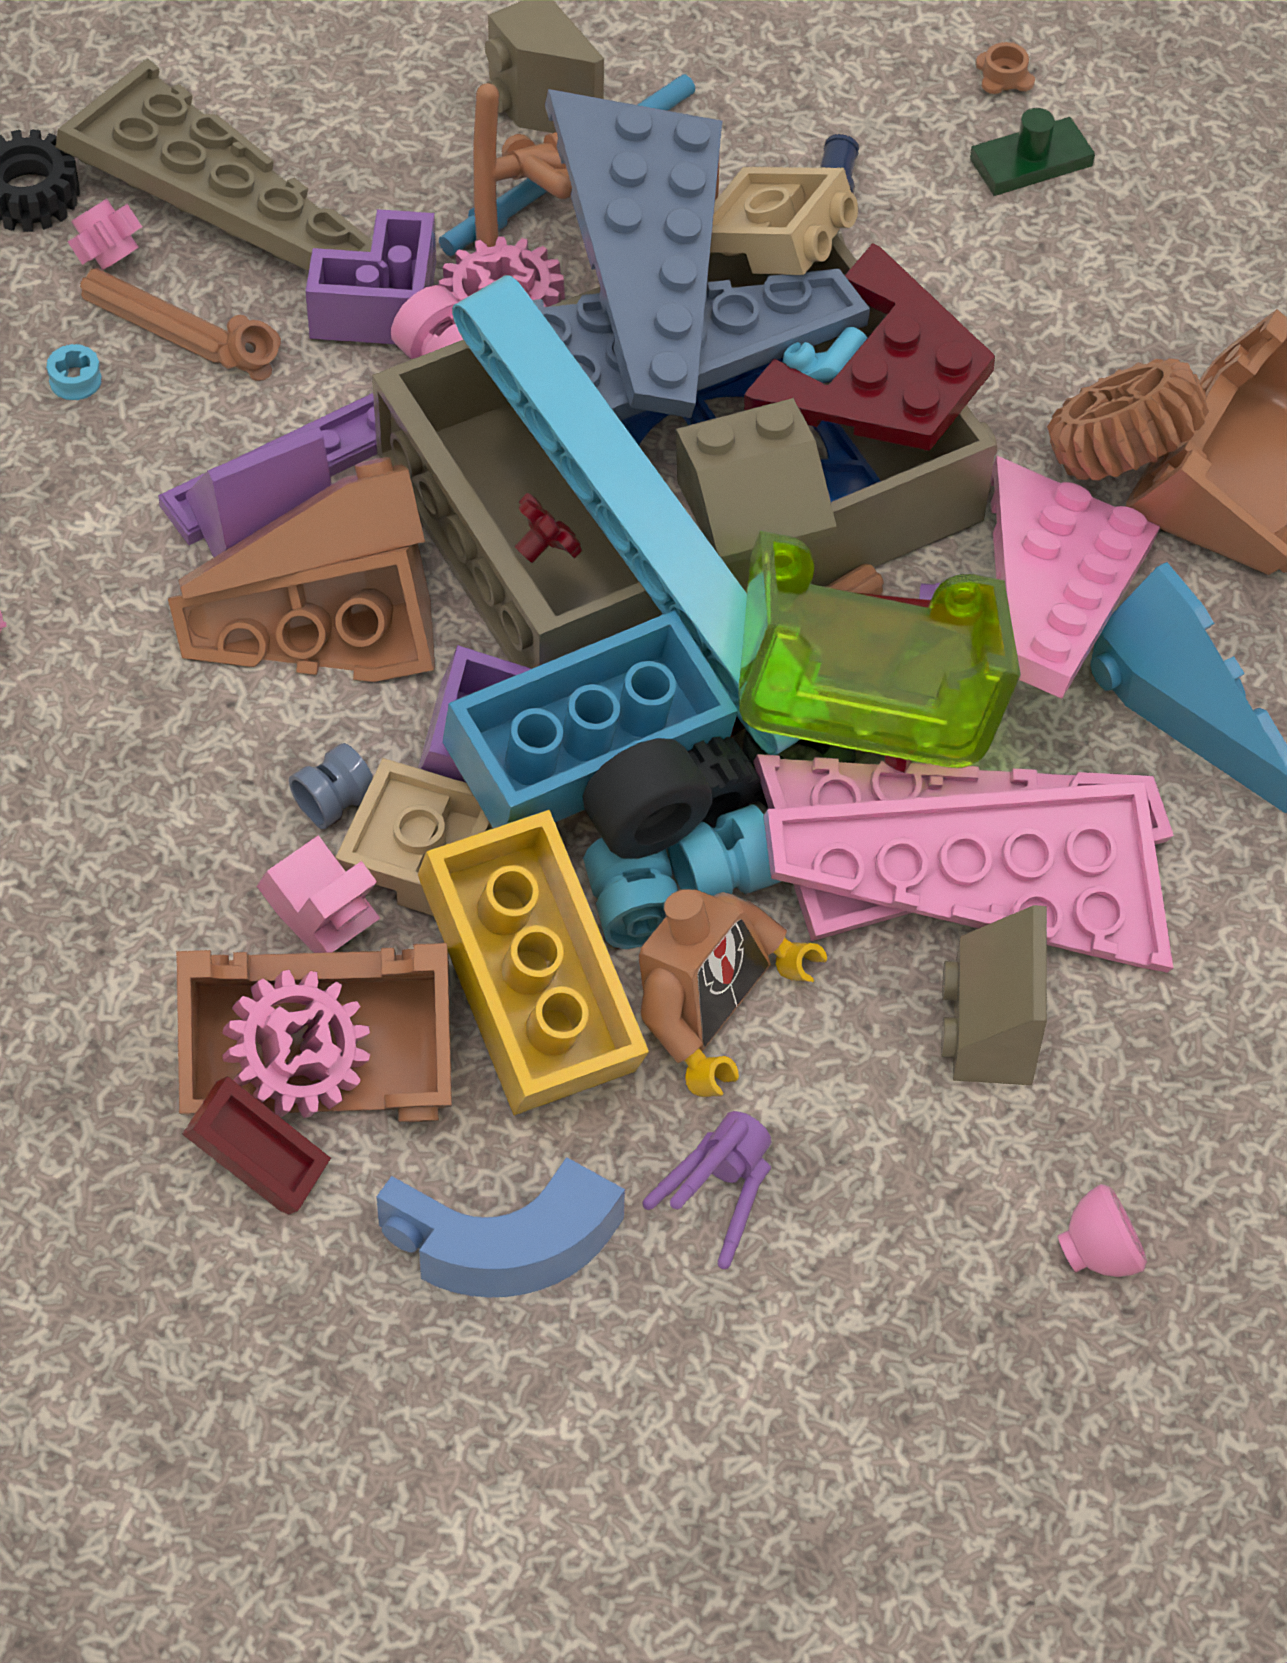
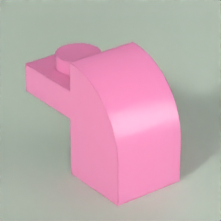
(320, 897)

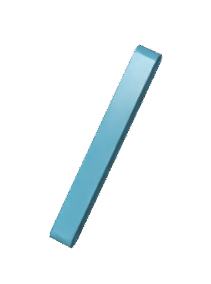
(610, 476)

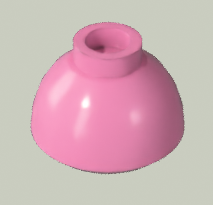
(1102, 1236)

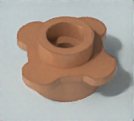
(1005, 68)
(262, 338)

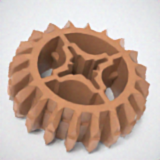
(1128, 419)

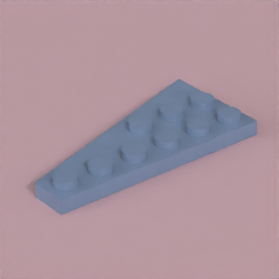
(646, 222)
(739, 331)

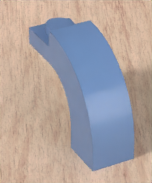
(509, 1251)

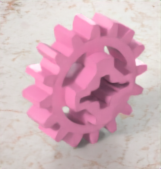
(531, 269)
(319, 1055)

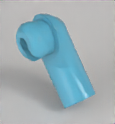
(825, 365)

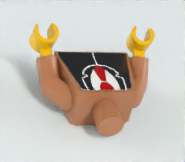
(703, 968)

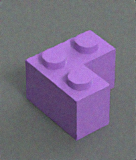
(361, 292)

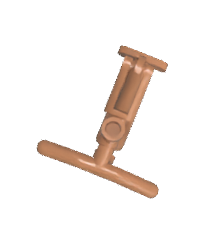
(518, 160)

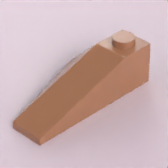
(338, 524)
(343, 615)

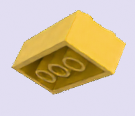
(532, 962)

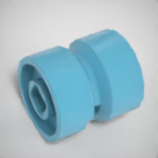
(724, 856)
(628, 893)

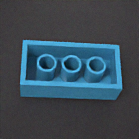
(551, 728)

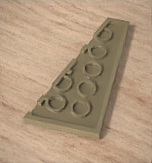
(201, 167)

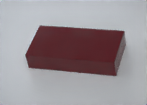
(256, 1146)

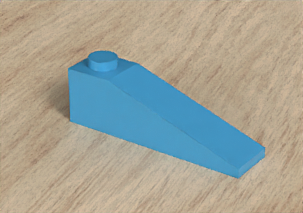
(1175, 678)

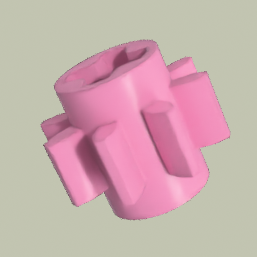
(104, 234)

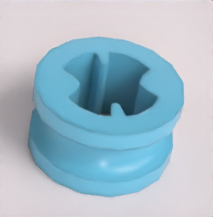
(74, 387)

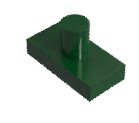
(1032, 155)

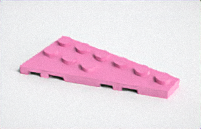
(1061, 567)
(833, 782)
(990, 856)

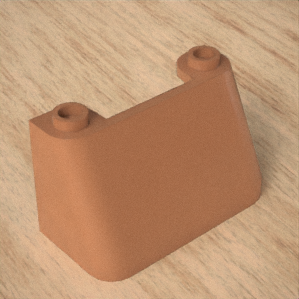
(1231, 476)
(398, 997)

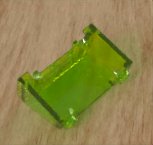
(873, 667)

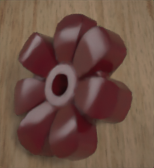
(544, 531)

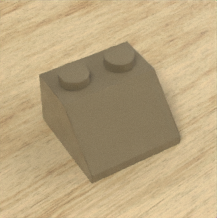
(536, 50)
(754, 476)
(998, 1000)

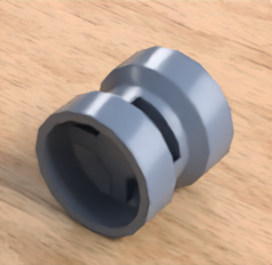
(331, 786)

